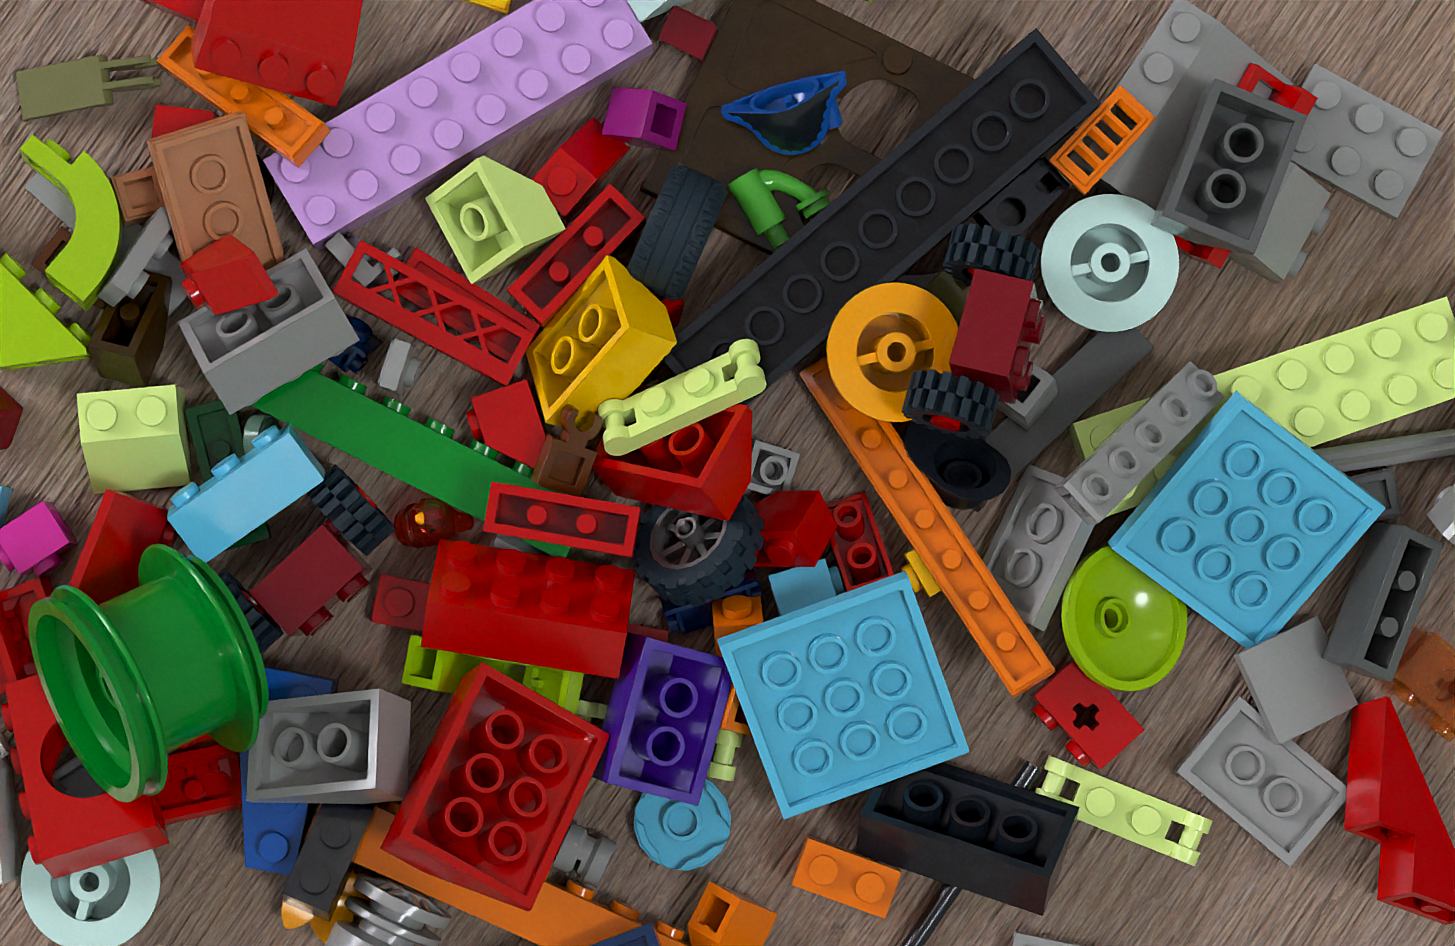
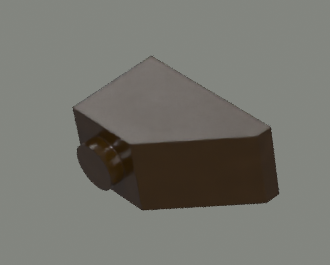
(133, 333)

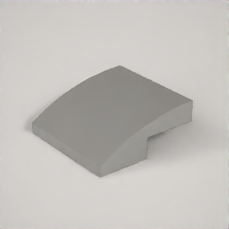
(1293, 682)

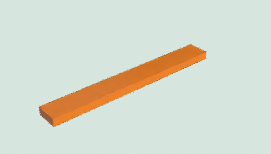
(934, 537)

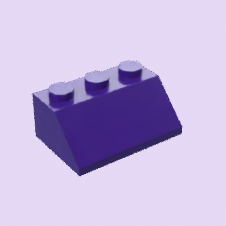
(663, 719)

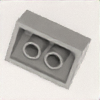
(270, 341)

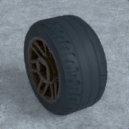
(677, 231)

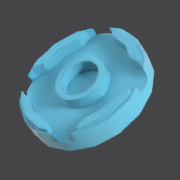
(682, 833)

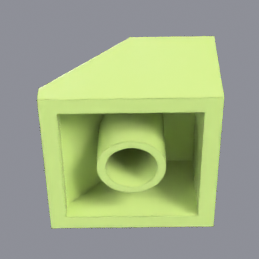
(493, 217)
(135, 438)

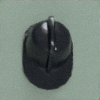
(960, 469)

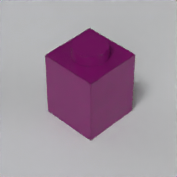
(644, 118)

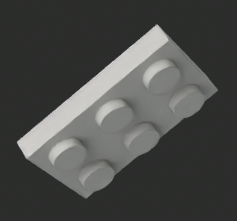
(1362, 143)
(1036, 547)
(1263, 787)

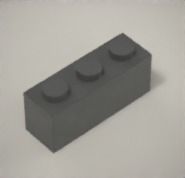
(1383, 601)

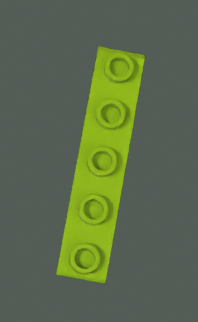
(31, 328)

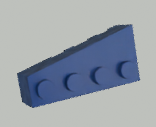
(277, 830)

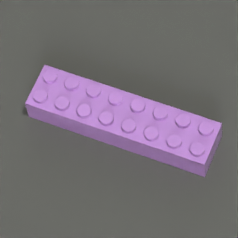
(457, 110)

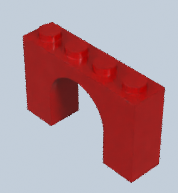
(67, 829)

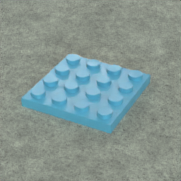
(1246, 523)
(843, 695)

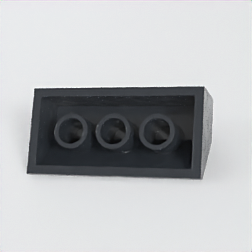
(970, 833)

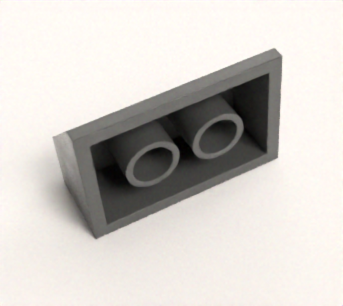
(1229, 169)

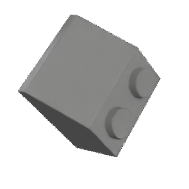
(1295, 214)

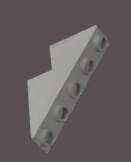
(1139, 444)

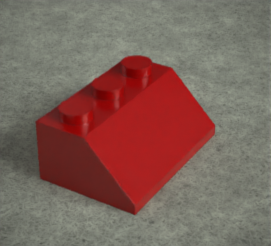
(280, 44)
(690, 470)
(116, 543)

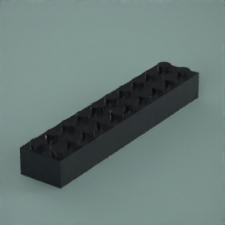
(895, 211)

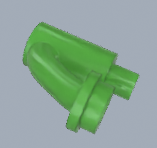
(762, 210)

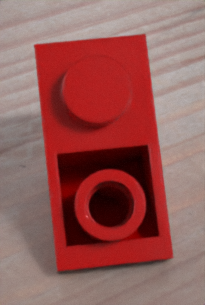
(794, 529)

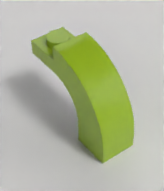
(97, 236)
(444, 669)

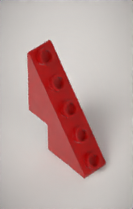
(1395, 808)

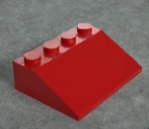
(496, 789)

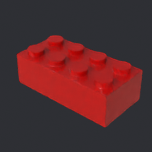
(528, 608)

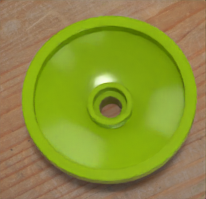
(1142, 627)

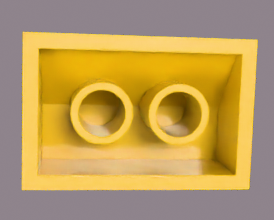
(599, 344)

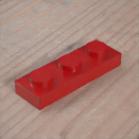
(459, 318)

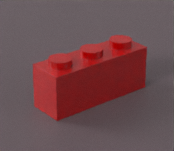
(572, 257)
(562, 519)

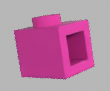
(35, 540)

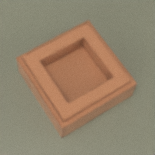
(137, 195)

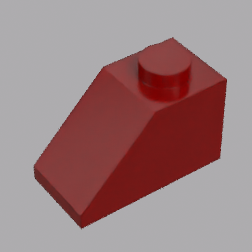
(580, 168)
(226, 277)
(509, 422)

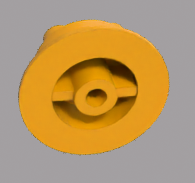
(882, 341)

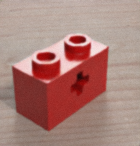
(1112, 724)

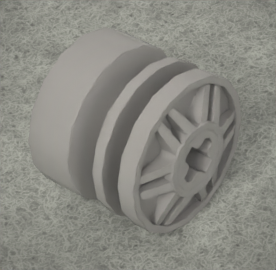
(390, 918)

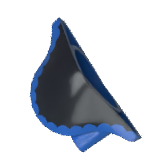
(793, 114)

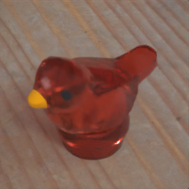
(428, 522)

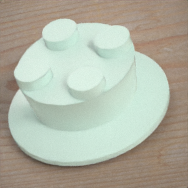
(1109, 263)
(95, 904)

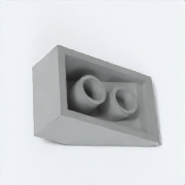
(332, 749)

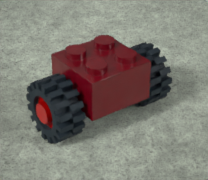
(992, 338)
(319, 569)

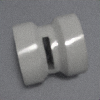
(584, 854)

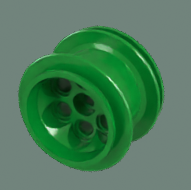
(149, 671)

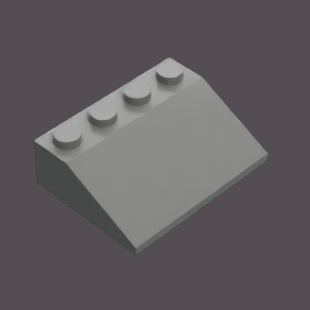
(1167, 79)

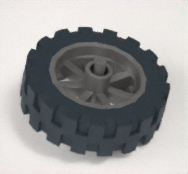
(720, 555)

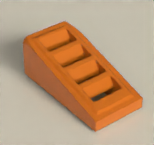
(1132, 109)

